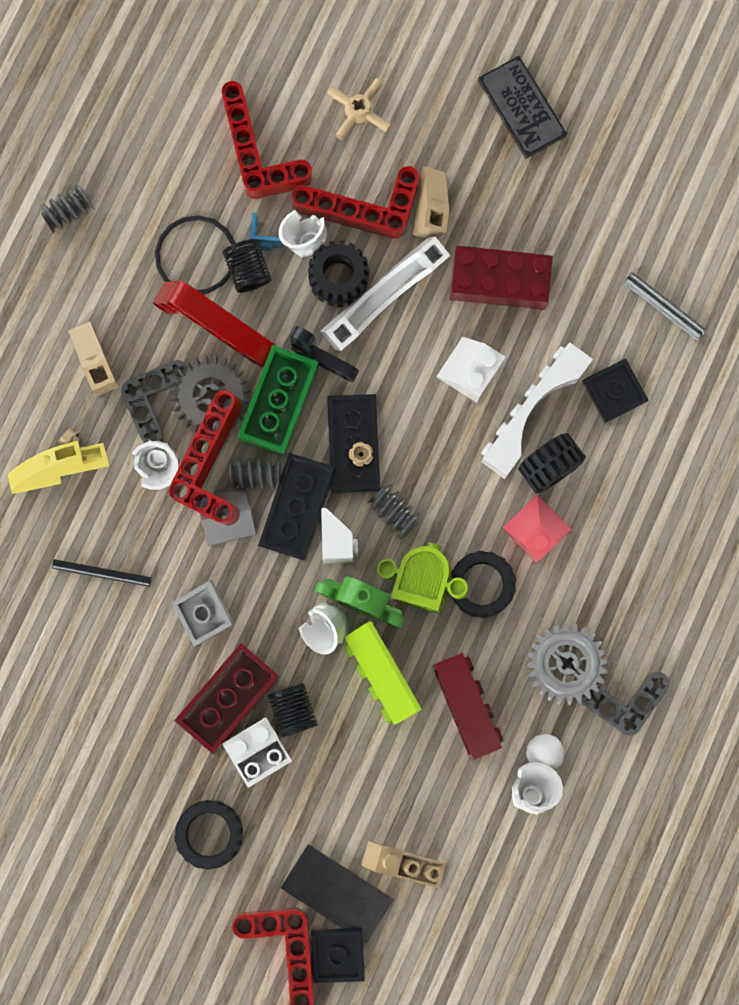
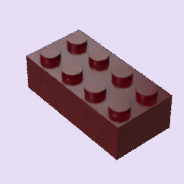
(501, 277)
(227, 698)
(467, 706)

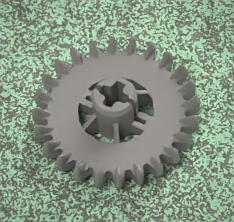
(585, 681)

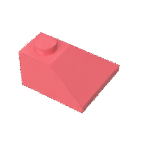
(536, 529)

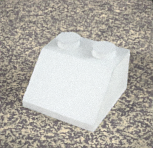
(471, 368)
(336, 540)

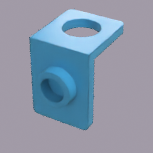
(266, 243)

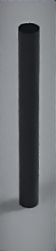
(101, 572)

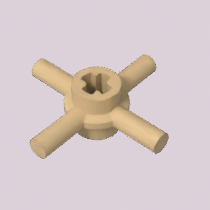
(356, 102)

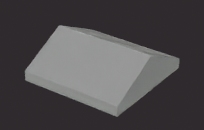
(220, 533)
(203, 613)

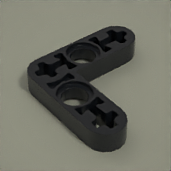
(304, 344)

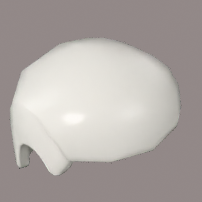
(546, 750)

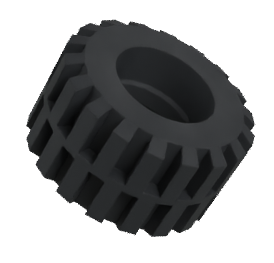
(344, 255)
(551, 463)

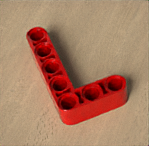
(249, 151)
(362, 209)
(183, 299)
(206, 460)
(291, 934)

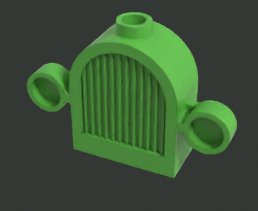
(362, 599)

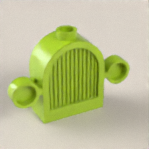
(423, 579)

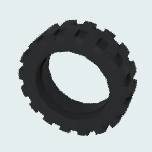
(508, 579)
(182, 828)

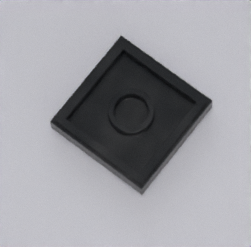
(615, 390)
(338, 955)

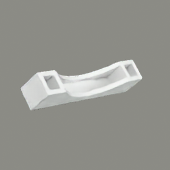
(372, 302)
(565, 371)

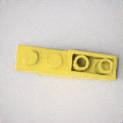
(48, 466)

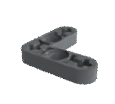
(141, 399)
(622, 712)

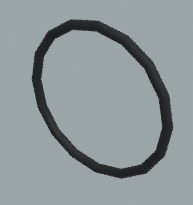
(180, 221)

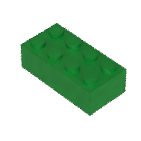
(278, 401)

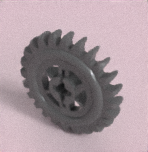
(201, 371)

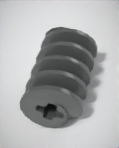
(66, 208)
(254, 474)
(394, 510)

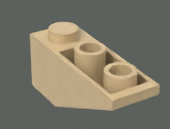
(432, 205)
(93, 359)
(403, 864)

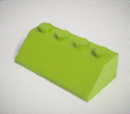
(382, 673)

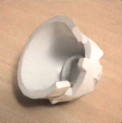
(302, 236)
(156, 464)
(327, 628)
(536, 788)

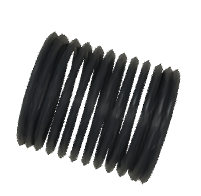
(240, 255)
(301, 713)

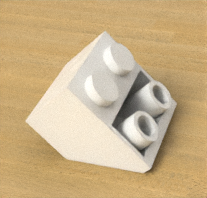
(257, 752)

